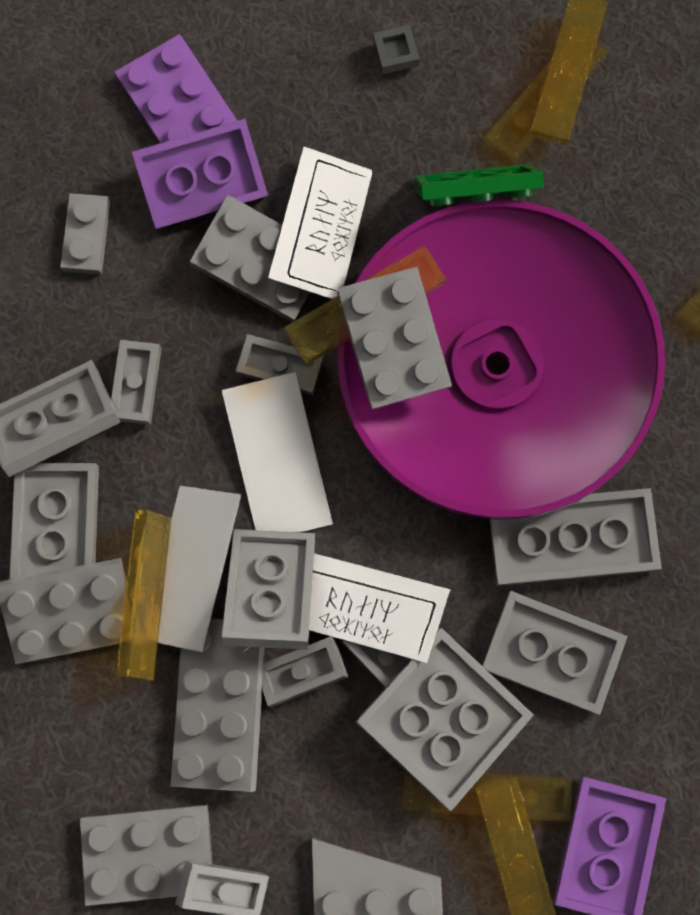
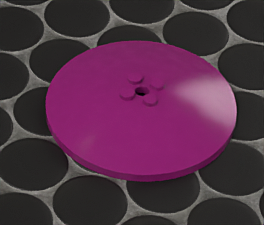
(577, 354)

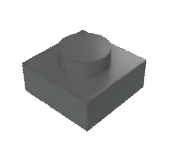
(396, 49)

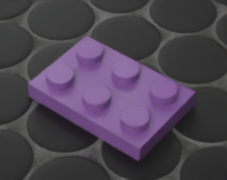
(173, 92)
(197, 173)
(609, 849)

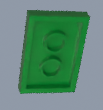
(479, 184)

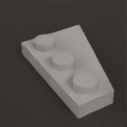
(365, 885)

